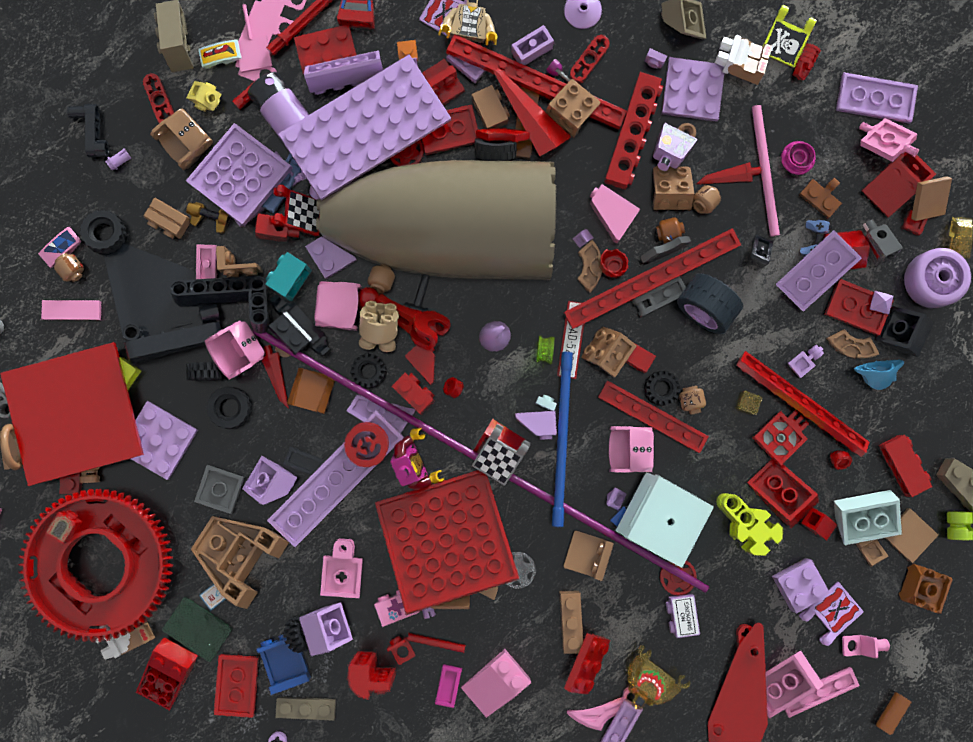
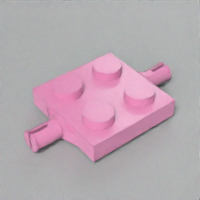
(888, 139)

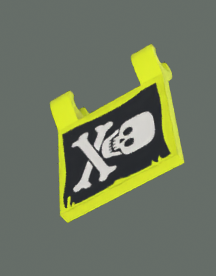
(787, 39)

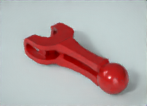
(413, 321)

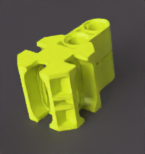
(752, 525)

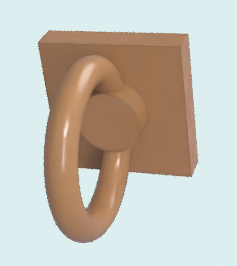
(9, 448)

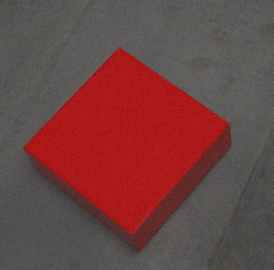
(913, 226)

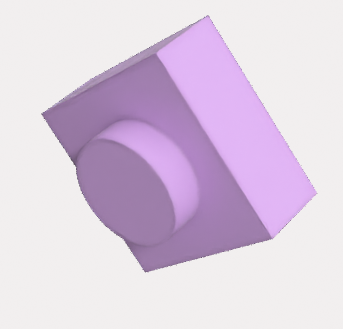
(655, 59)

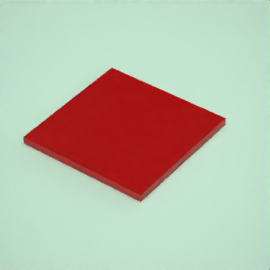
(71, 414)
(446, 541)

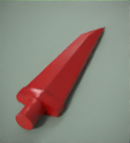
(740, 173)
(273, 368)

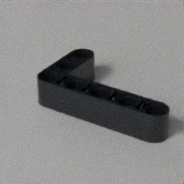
(227, 294)

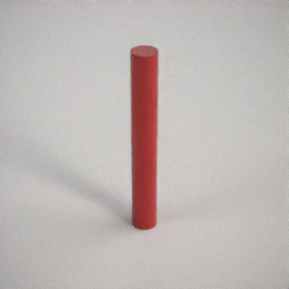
(436, 642)

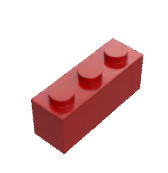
(905, 465)

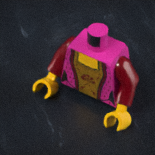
(408, 464)

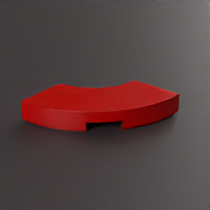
(502, 134)

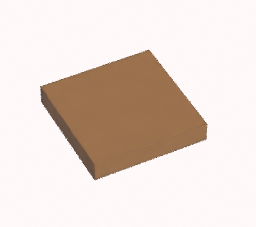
(931, 198)
(915, 536)

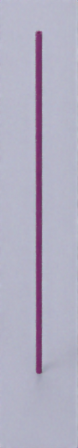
(473, 455)

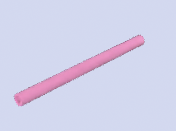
(765, 171)

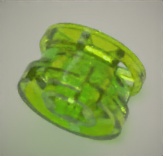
(545, 349)

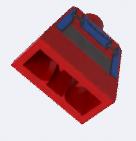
(356, 13)

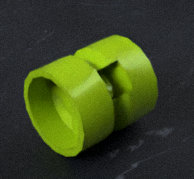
(960, 525)

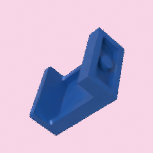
(282, 665)

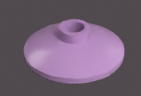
(582, 18)

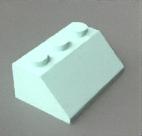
(868, 517)

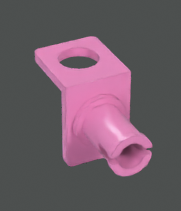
(865, 646)

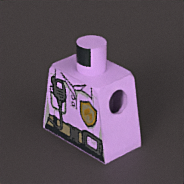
(672, 147)

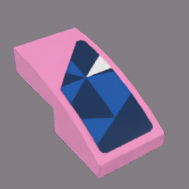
(62, 243)

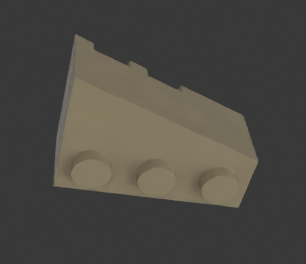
(172, 35)
(958, 480)

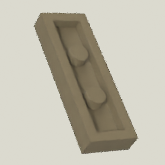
(305, 708)

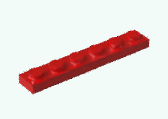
(653, 417)

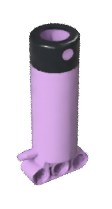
(278, 107)

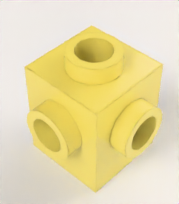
(204, 96)

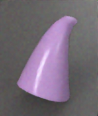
(494, 336)

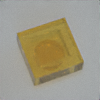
(749, 402)

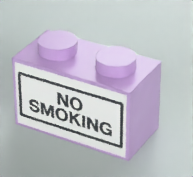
(683, 615)

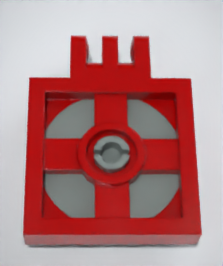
(782, 436)

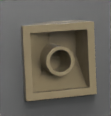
(685, 17)

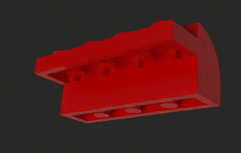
(367, 677)

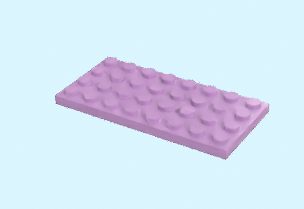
(364, 127)

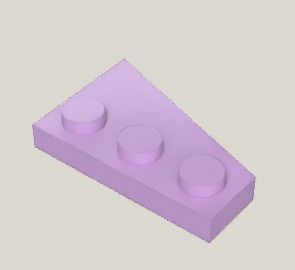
(364, 408)

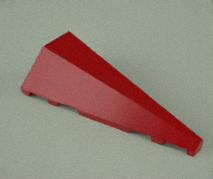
(543, 130)

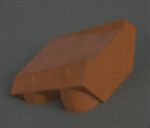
(311, 390)
(925, 588)

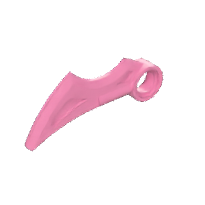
(598, 716)

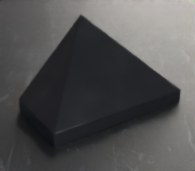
(761, 251)

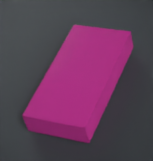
(448, 686)

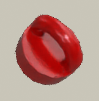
(453, 387)
(840, 459)

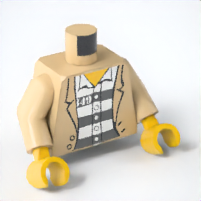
(469, 23)

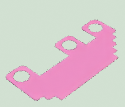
(265, 20)

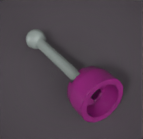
(555, 69)

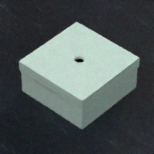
(664, 519)

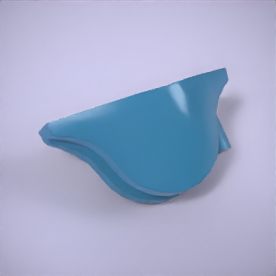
(879, 373)

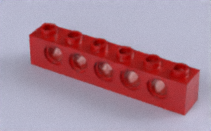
(645, 84)

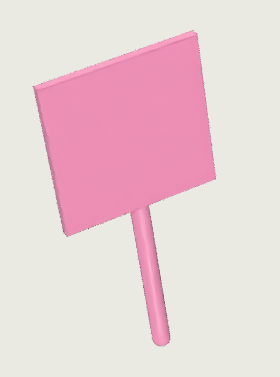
(253, 50)

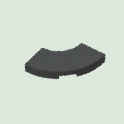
(665, 249)

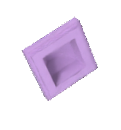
(881, 302)
(615, 498)

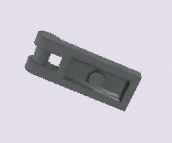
(659, 296)

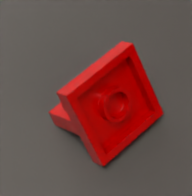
(444, 81)

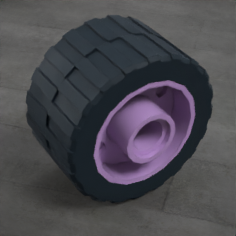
(710, 303)

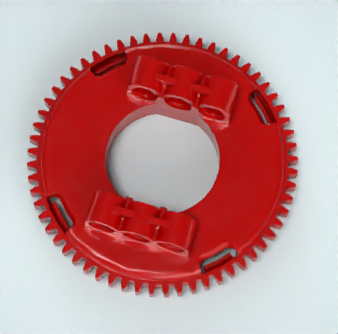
(67, 601)

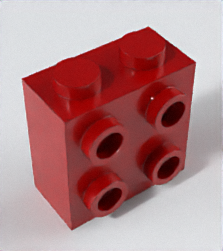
(410, 390)

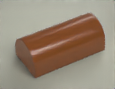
(893, 713)

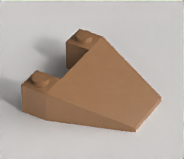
(230, 552)

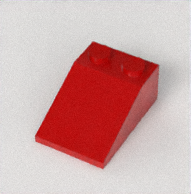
(783, 492)

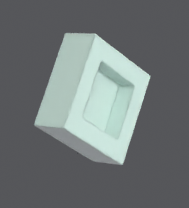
(546, 402)

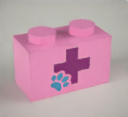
(391, 609)

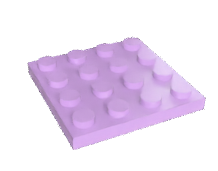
(239, 174)

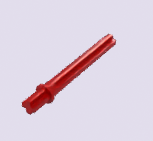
(296, 26)

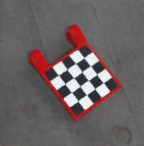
(299, 211)

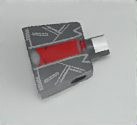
(882, 243)

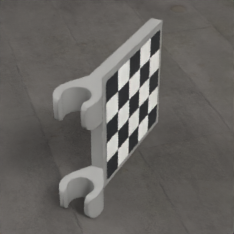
(498, 458)

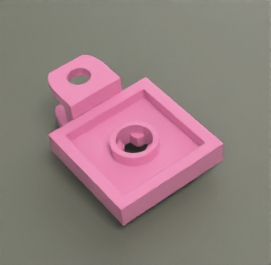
(342, 562)

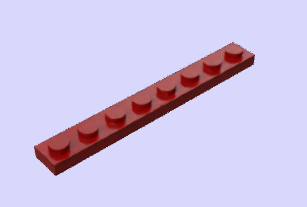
(803, 404)

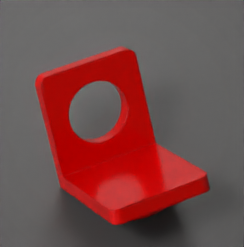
(398, 642)

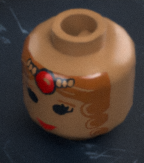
(68, 267)

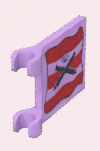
(437, 11)
(834, 611)

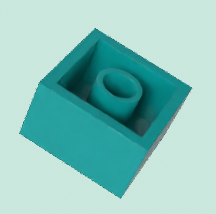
(288, 276)

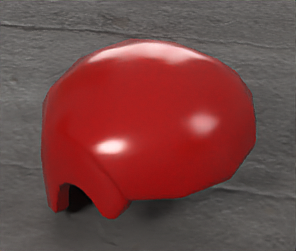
(613, 263)

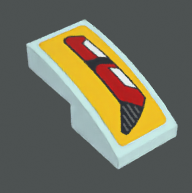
(218, 53)

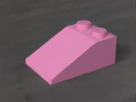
(496, 683)
(790, 683)

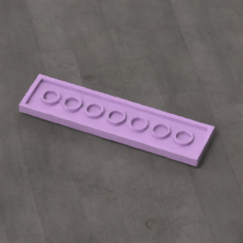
(327, 486)

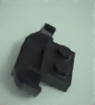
(295, 328)

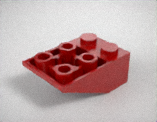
(897, 182)
(166, 673)

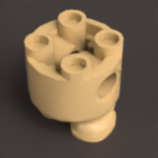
(378, 326)

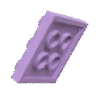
(693, 89)
(162, 439)

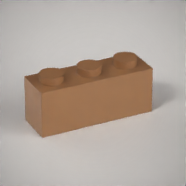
(571, 621)

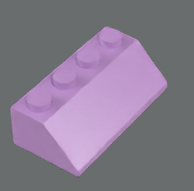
(342, 72)

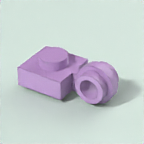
(802, 363)

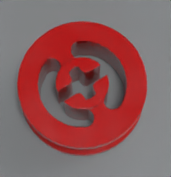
(352, 450)

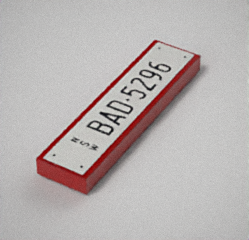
(571, 343)

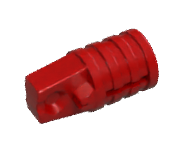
(806, 61)

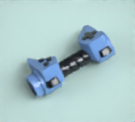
(820, 227)

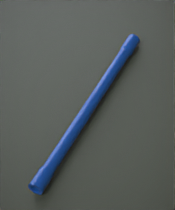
(558, 509)

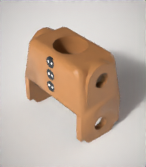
(182, 138)

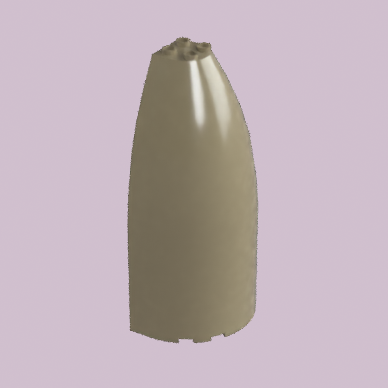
(449, 219)

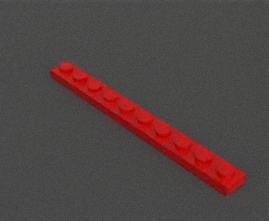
(526, 77)
(651, 279)

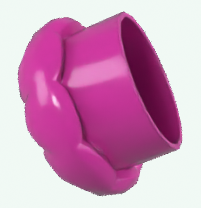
(798, 157)

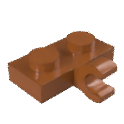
(821, 198)

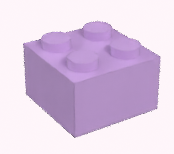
(801, 585)
(325, 629)

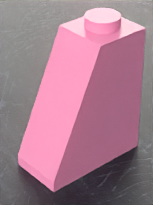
(613, 211)

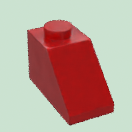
(423, 361)

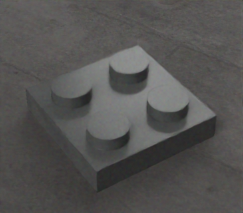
(219, 489)

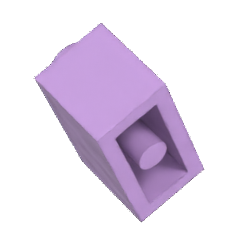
(532, 46)

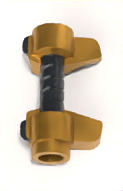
(198, 211)

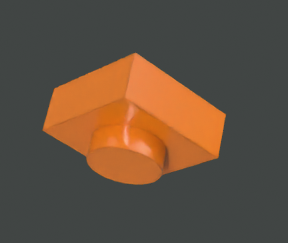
(406, 48)

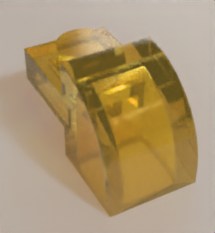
(962, 236)

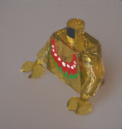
(650, 682)

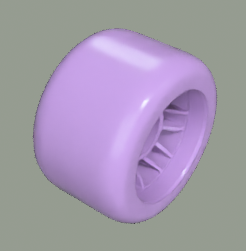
(923, 278)

